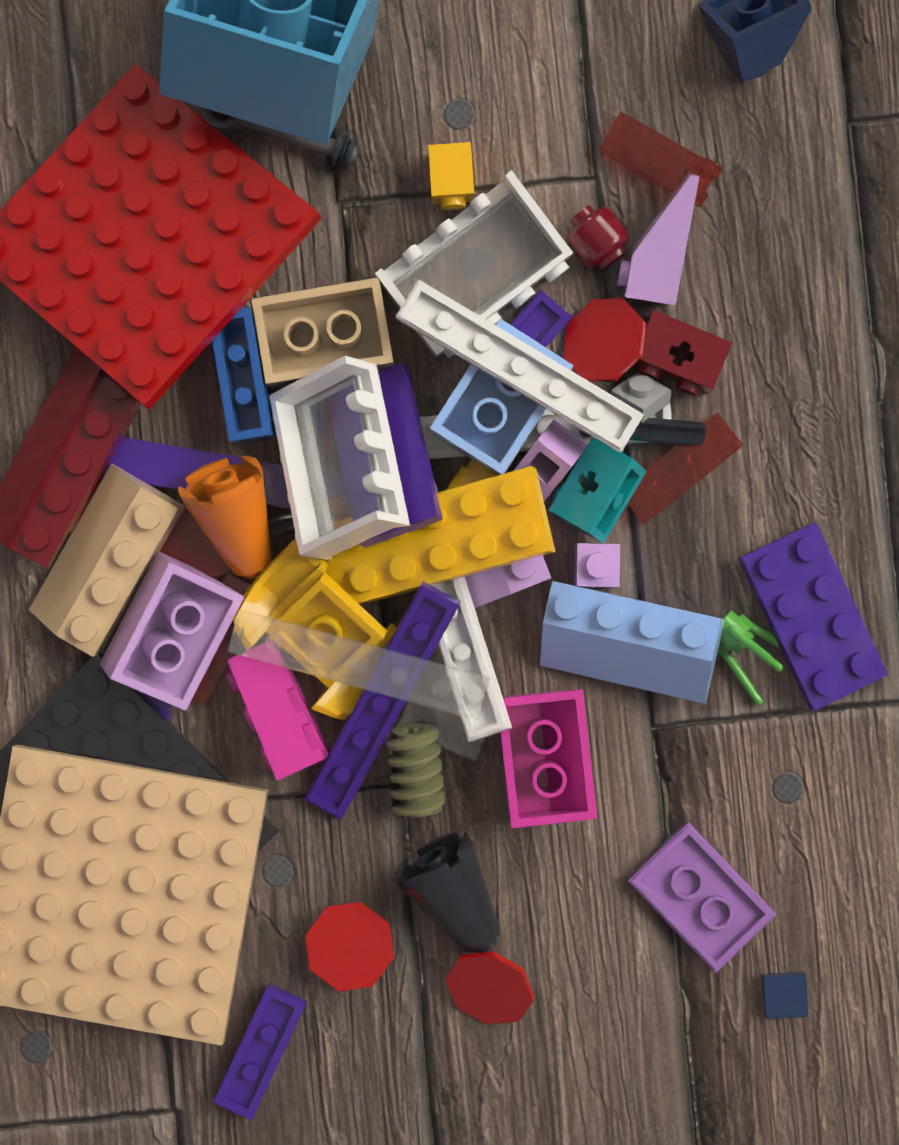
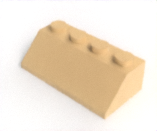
(105, 560)

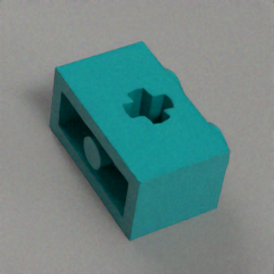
(597, 511)

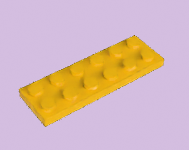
(481, 530)

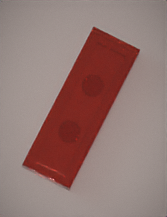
(682, 469)

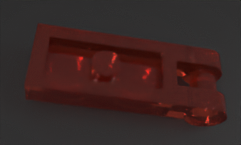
(657, 156)

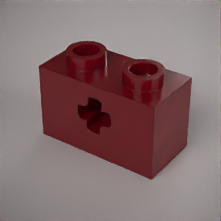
(703, 349)

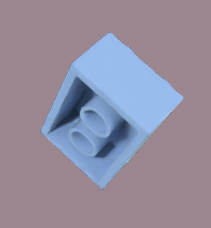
(488, 417)

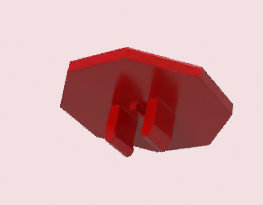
(604, 339)
(349, 946)
(490, 988)

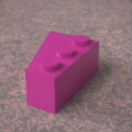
(278, 715)

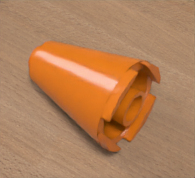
(232, 512)

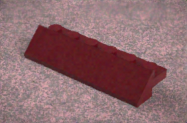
(63, 459)

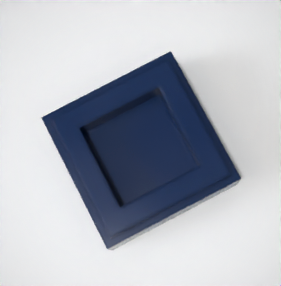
(784, 995)

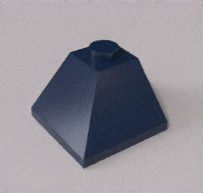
(754, 32)

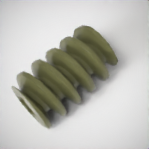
(418, 770)

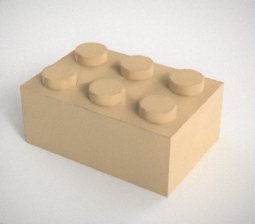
(319, 325)

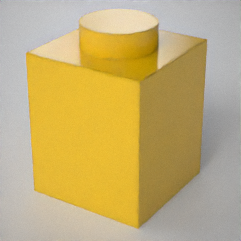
(451, 175)

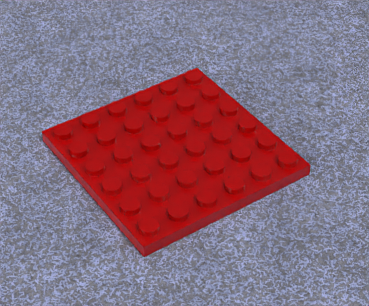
(146, 235)

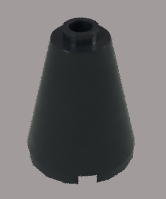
(452, 891)

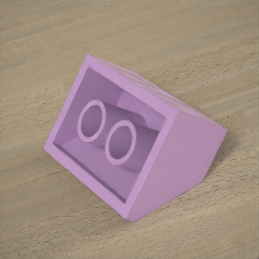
(170, 631)

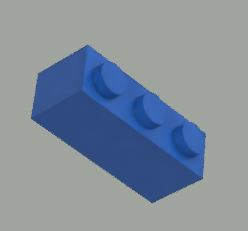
(243, 381)

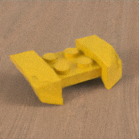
(302, 593)

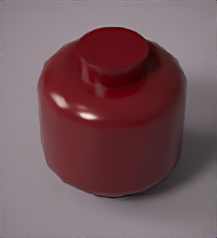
(598, 237)

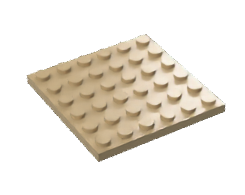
(124, 892)

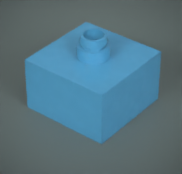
(267, 59)

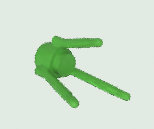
(738, 634)

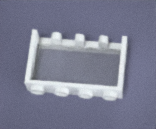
(483, 256)
(338, 458)

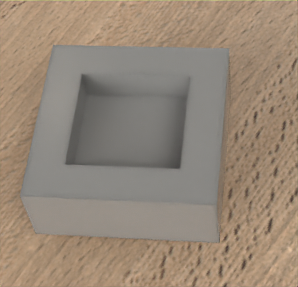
(643, 394)

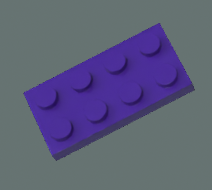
(813, 616)

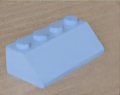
(630, 642)

